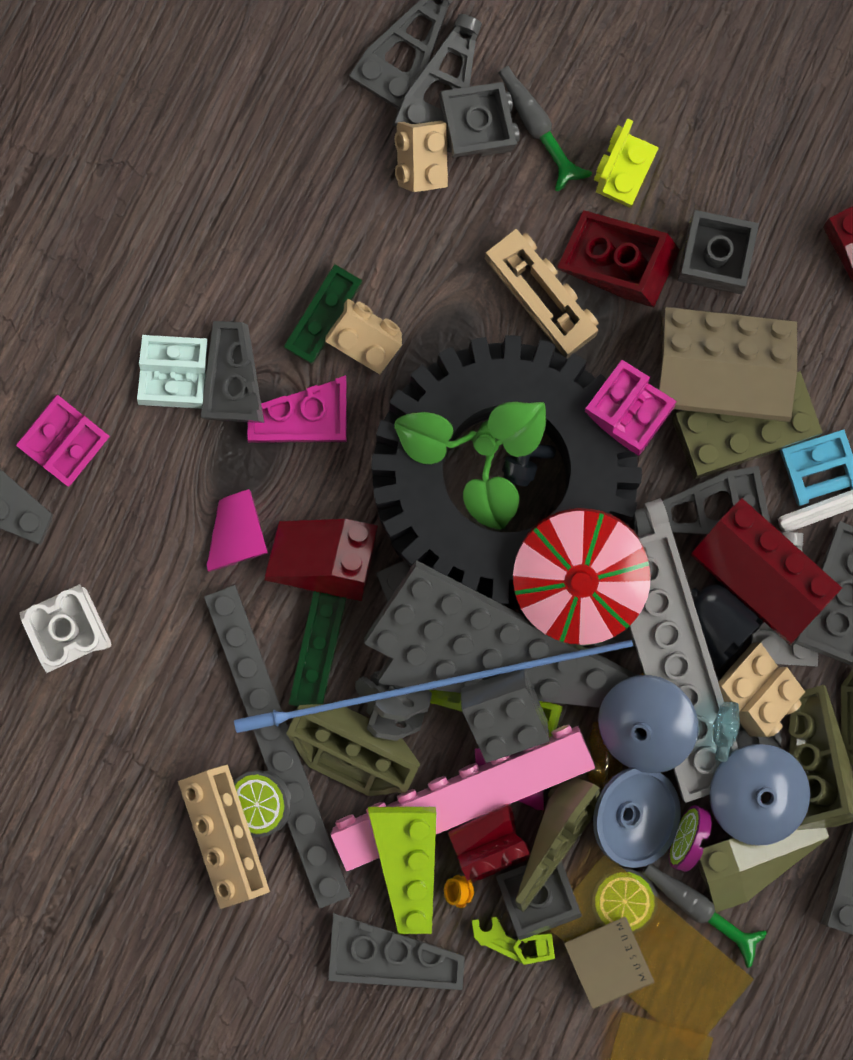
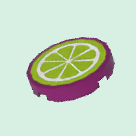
(686, 848)

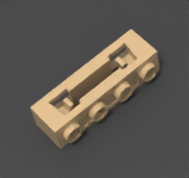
(544, 272)

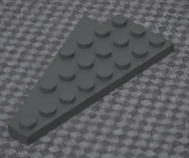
(449, 630)

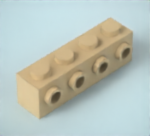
(223, 836)

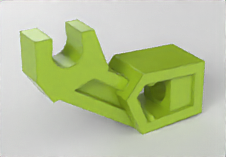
(504, 944)

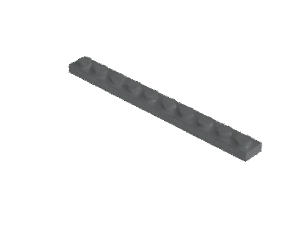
(276, 747)

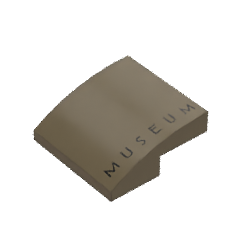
(609, 963)

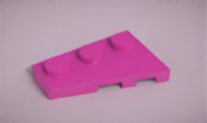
(305, 416)

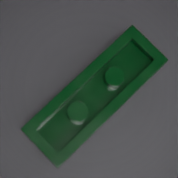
(322, 314)

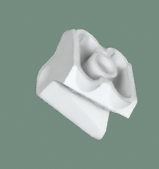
(64, 628)

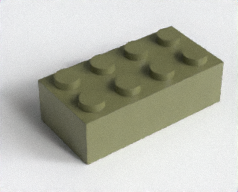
(723, 441)

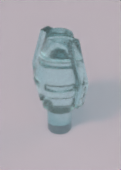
(726, 729)

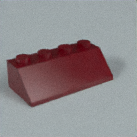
(766, 571)

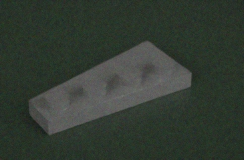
(387, 958)

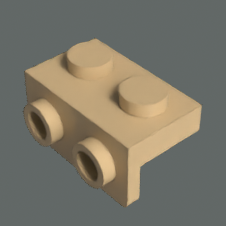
(421, 156)
(365, 336)

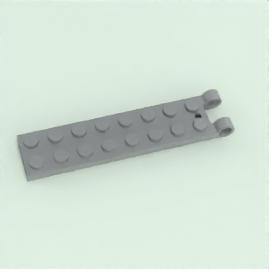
(675, 649)

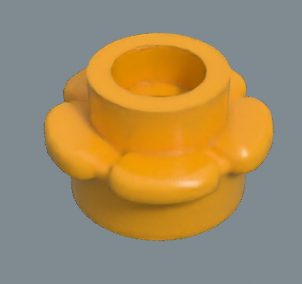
(458, 891)

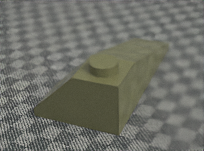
(564, 820)

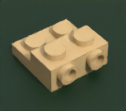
(761, 690)

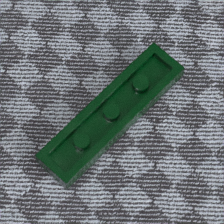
(317, 649)

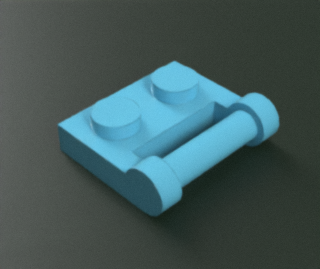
(818, 456)

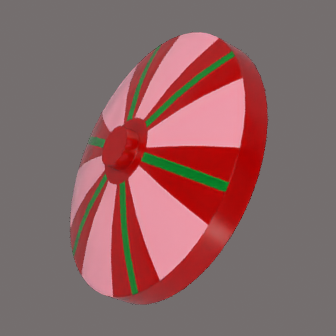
(581, 576)

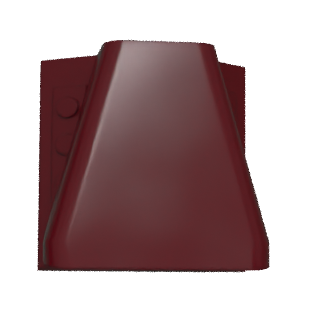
(489, 844)

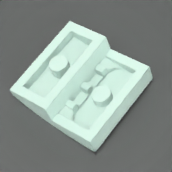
(172, 371)

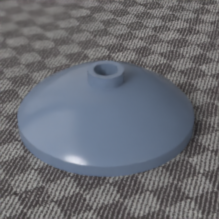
(658, 709)
(738, 792)
(649, 819)

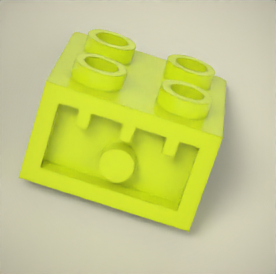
(626, 167)

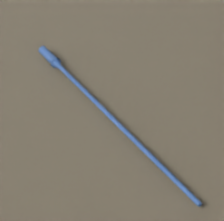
(277, 717)

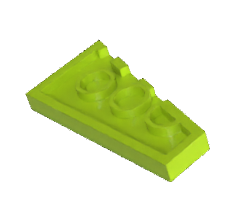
(407, 857)

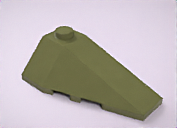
(823, 755)
(739, 870)

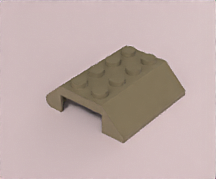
(729, 363)

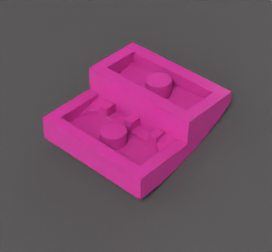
(630, 407)
(62, 440)

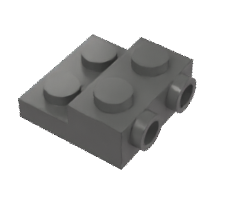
(479, 120)

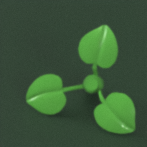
(513, 424)

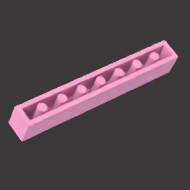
(474, 791)

